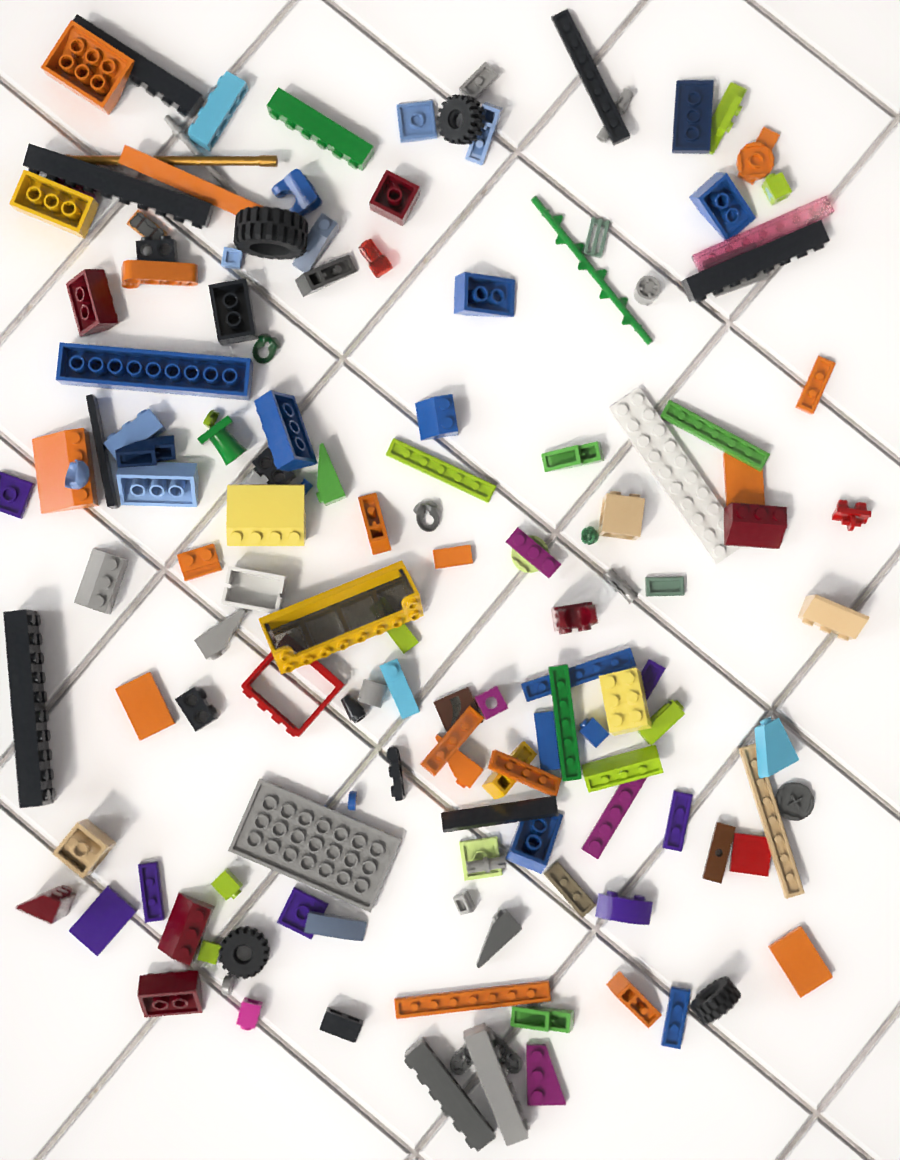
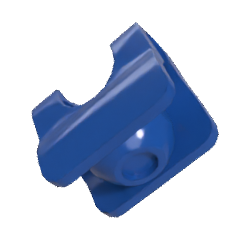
(305, 193)

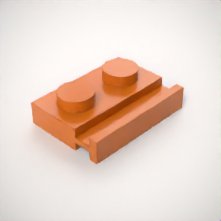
(199, 562)

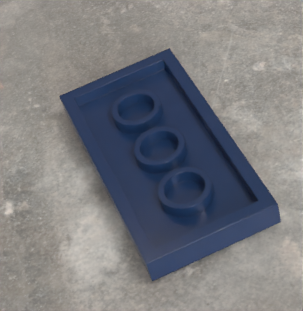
(692, 117)

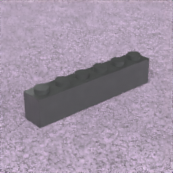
(450, 1095)

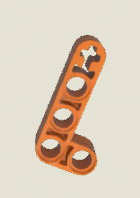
(158, 273)

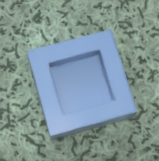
(232, 258)

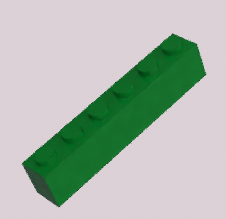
(320, 129)

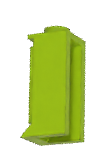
(663, 721)

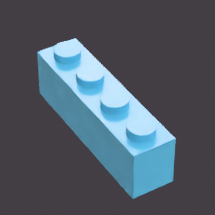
(217, 111)

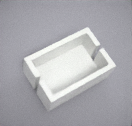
(254, 590)

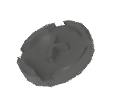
(794, 801)

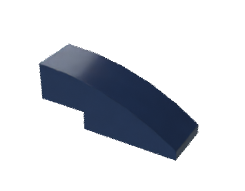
(146, 452)

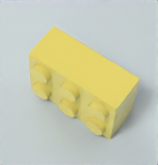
(625, 701)

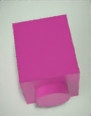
(249, 1014)

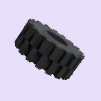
(471, 120)
(255, 942)
(715, 1000)

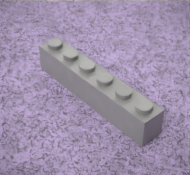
(496, 1084)

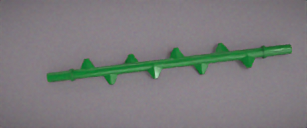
(598, 275)

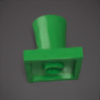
(223, 440)

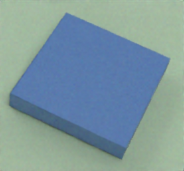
(416, 121)

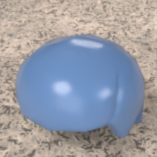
(77, 475)

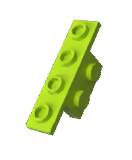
(726, 109)

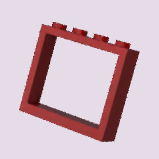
(277, 716)

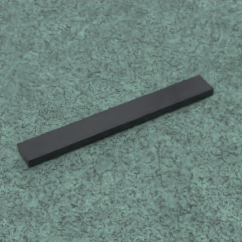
(590, 77)

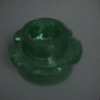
(593, 535)

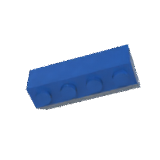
(285, 431)

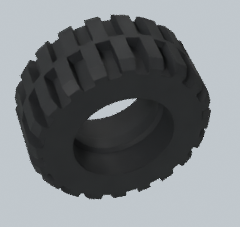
(270, 233)

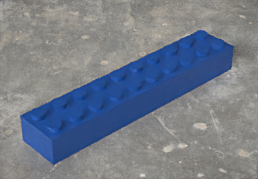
(154, 371)

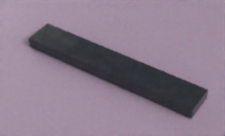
(102, 452)
(499, 814)

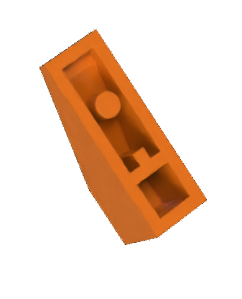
(374, 523)
(463, 768)
(633, 999)

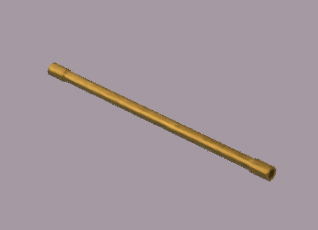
(262, 160)

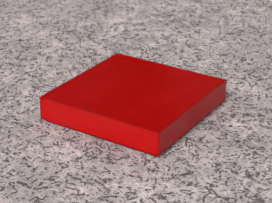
(750, 855)

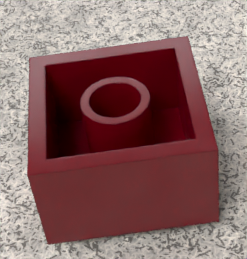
(394, 198)

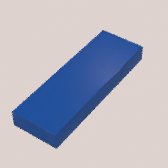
(546, 741)
(675, 1017)

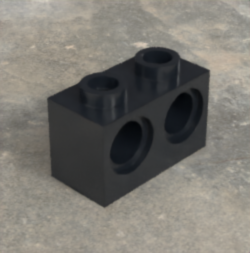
(156, 246)
(271, 471)
(192, 711)

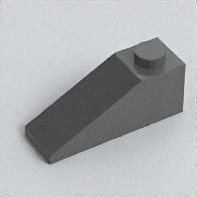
(325, 275)
(500, 932)

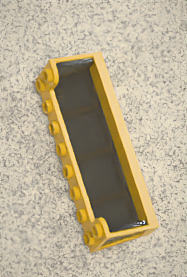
(341, 617)

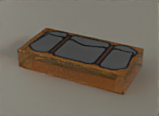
(145, 226)

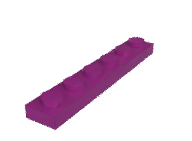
(611, 817)

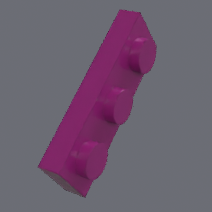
(533, 553)

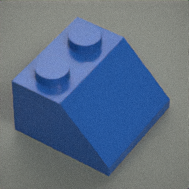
(436, 417)

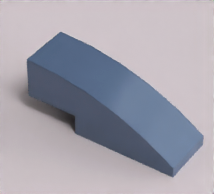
(335, 926)

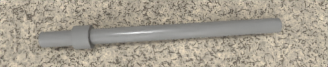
(179, 132)

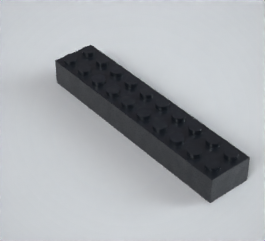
(28, 708)

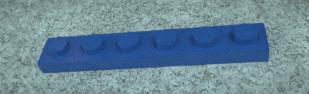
(582, 673)

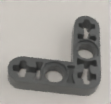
(498, 1041)

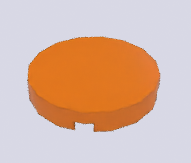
(755, 161)

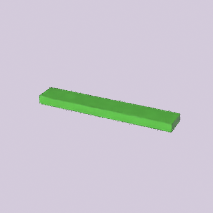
(715, 435)

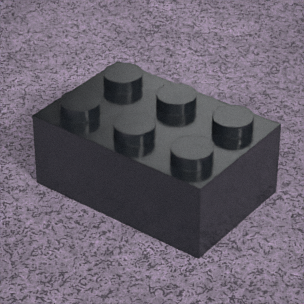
(233, 312)

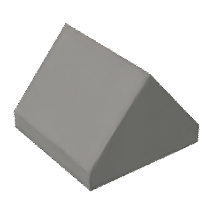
(464, 903)

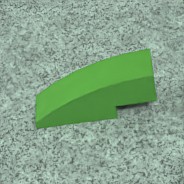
(572, 457)
(542, 1018)

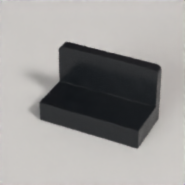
(341, 1025)

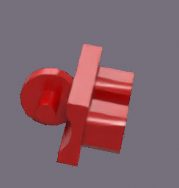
(850, 516)

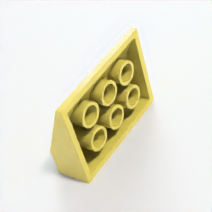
(266, 515)

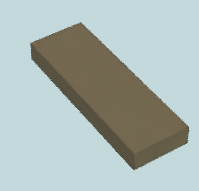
(569, 889)

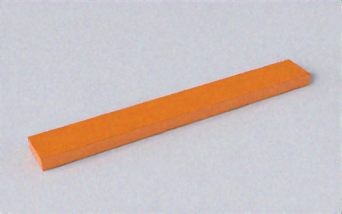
(184, 181)
(472, 999)

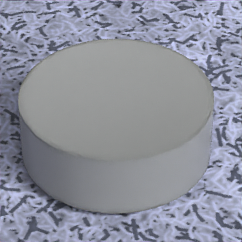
(227, 985)

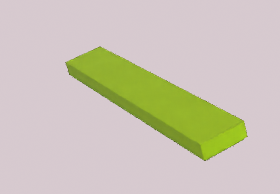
(441, 470)

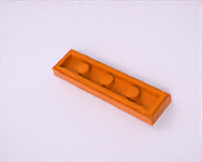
(452, 741)
(524, 773)

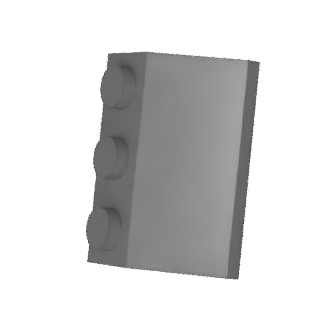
(101, 581)

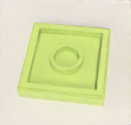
(476, 850)

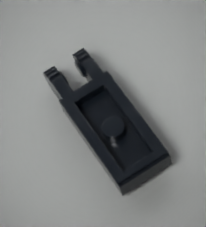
(395, 772)

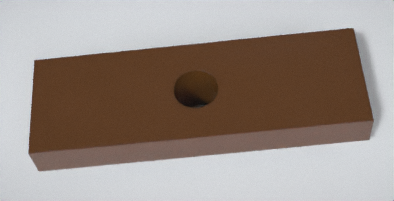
(716, 864)

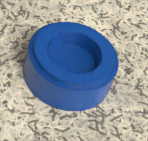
(352, 800)

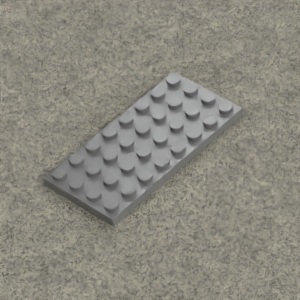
(314, 845)

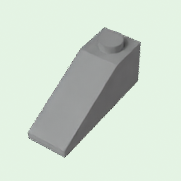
(218, 637)

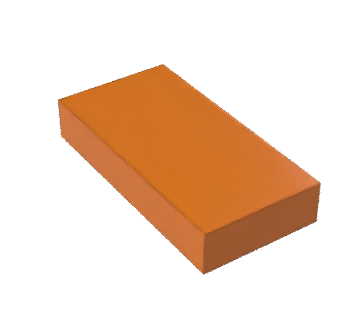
(452, 556)

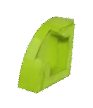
(211, 418)

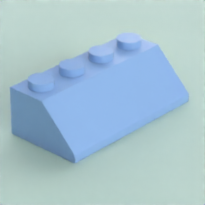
(159, 485)

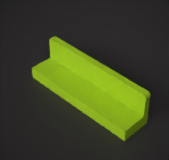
(622, 768)

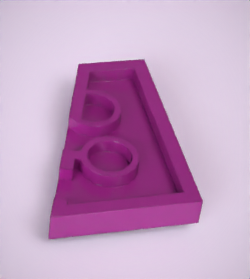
(542, 1082)

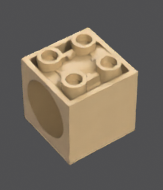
(621, 516)
(84, 848)

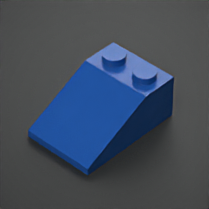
(722, 205)
(484, 295)
(534, 843)

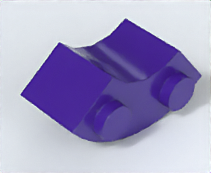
(624, 909)

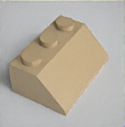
(832, 617)

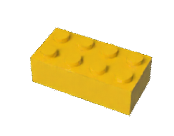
(54, 204)

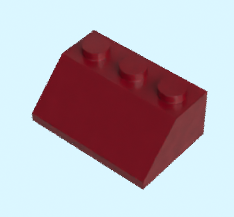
(92, 302)
(754, 525)
(49, 905)
(185, 928)
(170, 993)

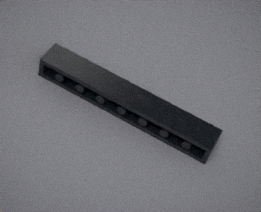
(152, 77)
(754, 261)

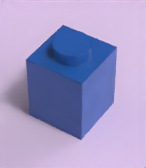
(593, 731)

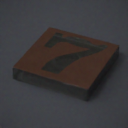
(453, 706)

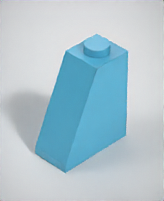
(773, 747)

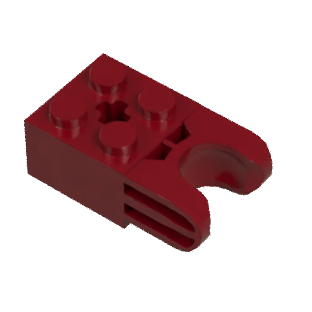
(573, 617)

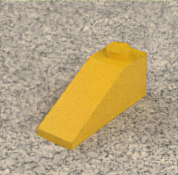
(500, 785)

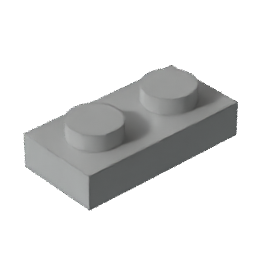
(479, 81)

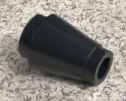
(353, 709)

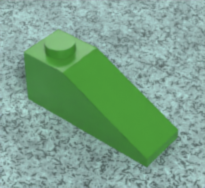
(327, 480)

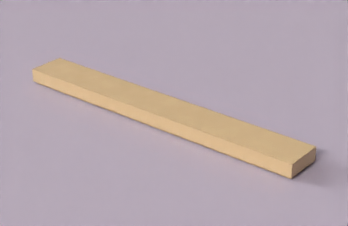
(772, 825)

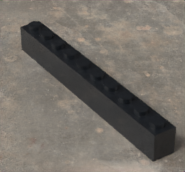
(118, 185)

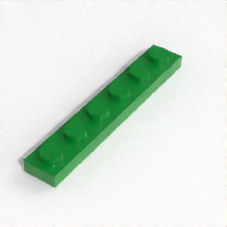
(564, 722)

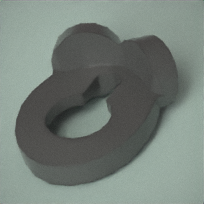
(419, 511)

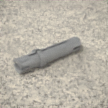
(621, 105)

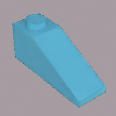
(399, 688)

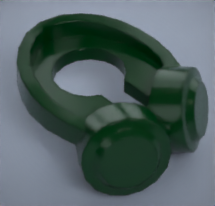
(274, 344)

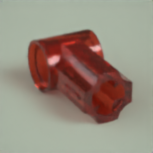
(378, 263)

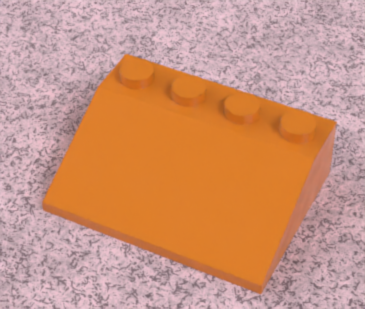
(89, 67)
(52, 459)

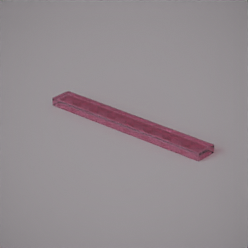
(763, 233)

